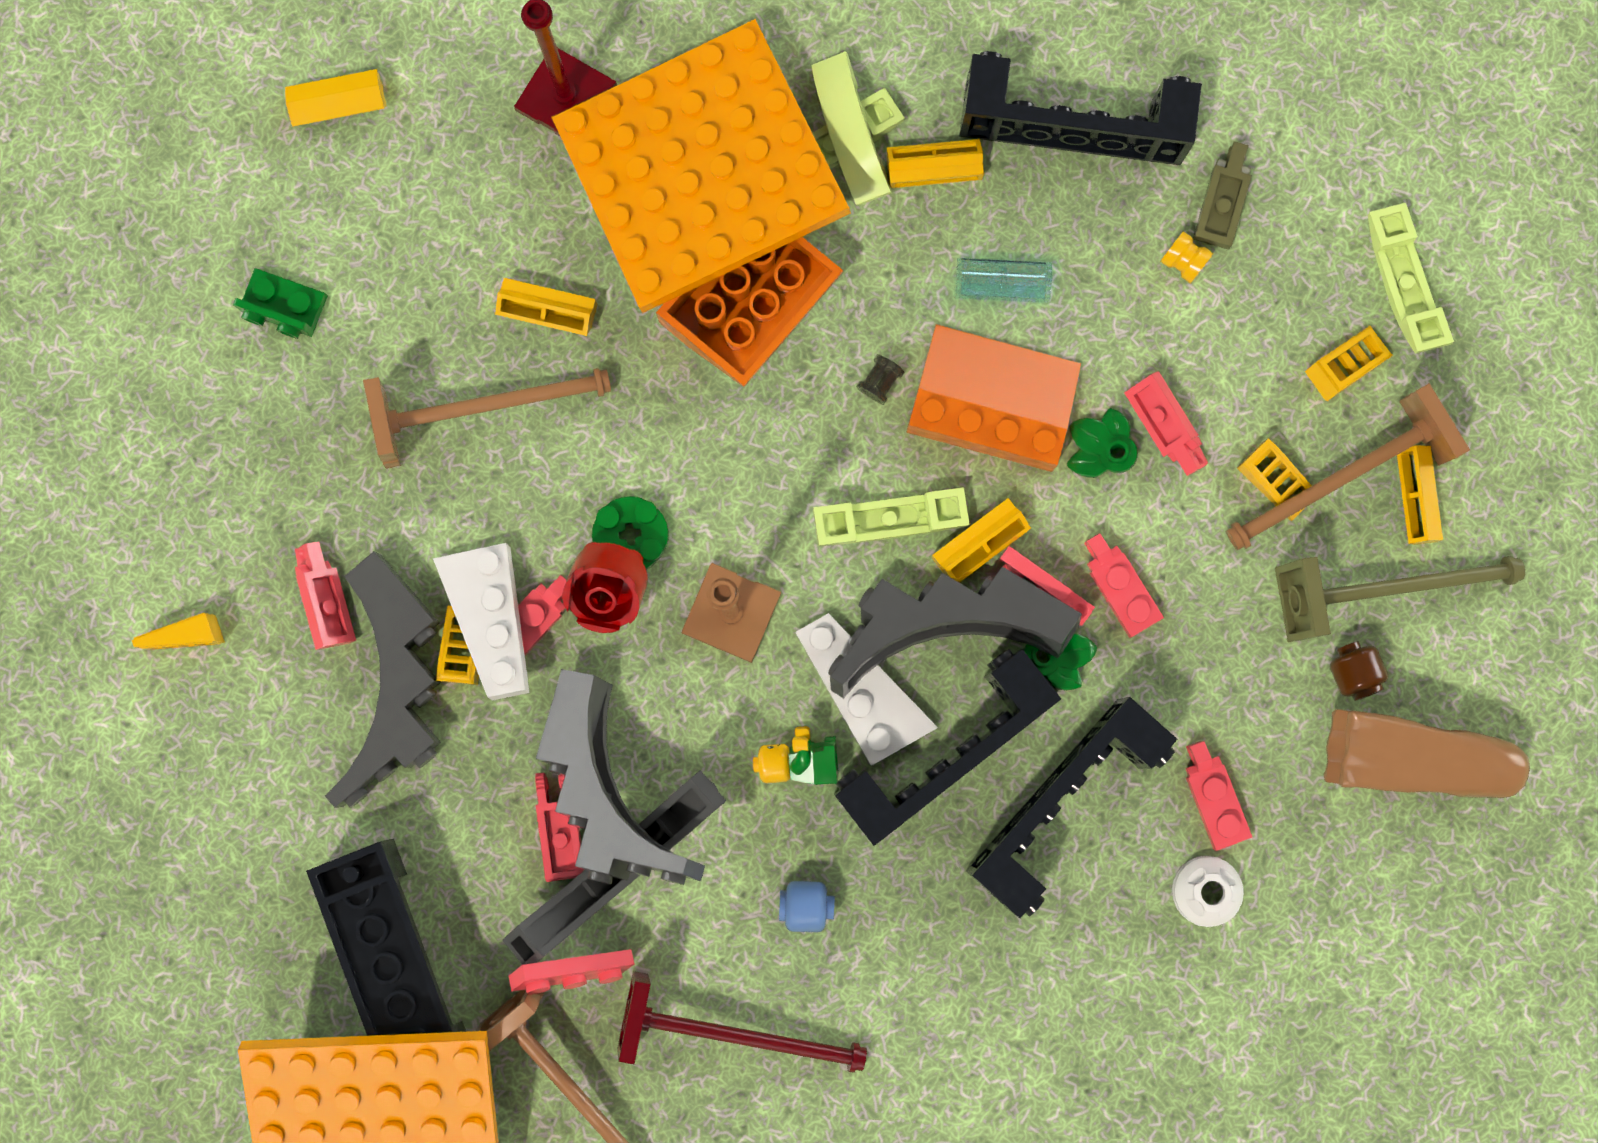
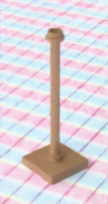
(388, 422)
(1430, 425)
(731, 612)
(510, 1022)

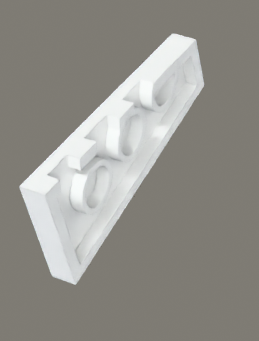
(487, 610)
(876, 707)

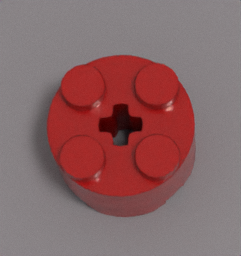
(605, 587)

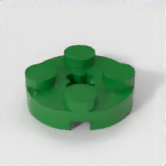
(643, 516)

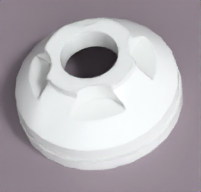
(1188, 886)

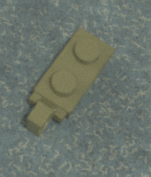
(1224, 199)

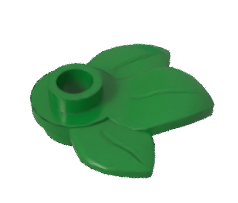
(1098, 441)
(1063, 671)

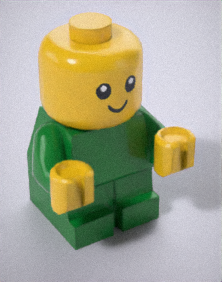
(803, 762)

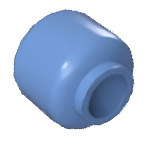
(805, 906)

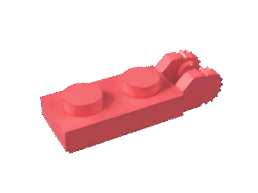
(558, 839)

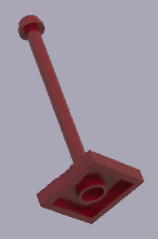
(560, 78)
(641, 1018)

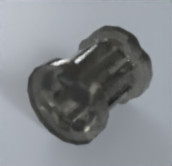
(889, 371)

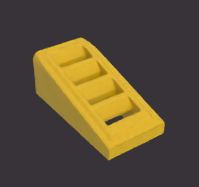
(1329, 377)
(1279, 459)
(190, 632)
(445, 658)

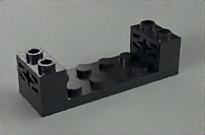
(1161, 138)
(1024, 693)
(1124, 727)
(380, 942)

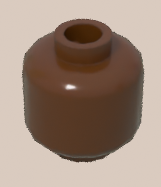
(1359, 671)

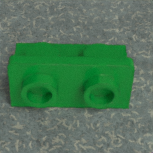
(281, 302)

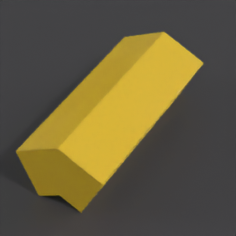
(335, 97)
(935, 163)
(546, 306)
(1426, 494)
(981, 541)

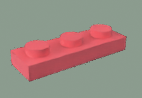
(571, 971)

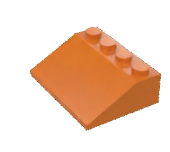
(751, 309)
(994, 398)

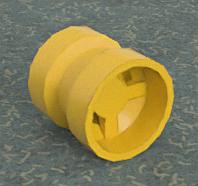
(1186, 257)

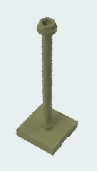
(1306, 600)

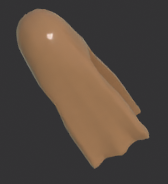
(1414, 757)

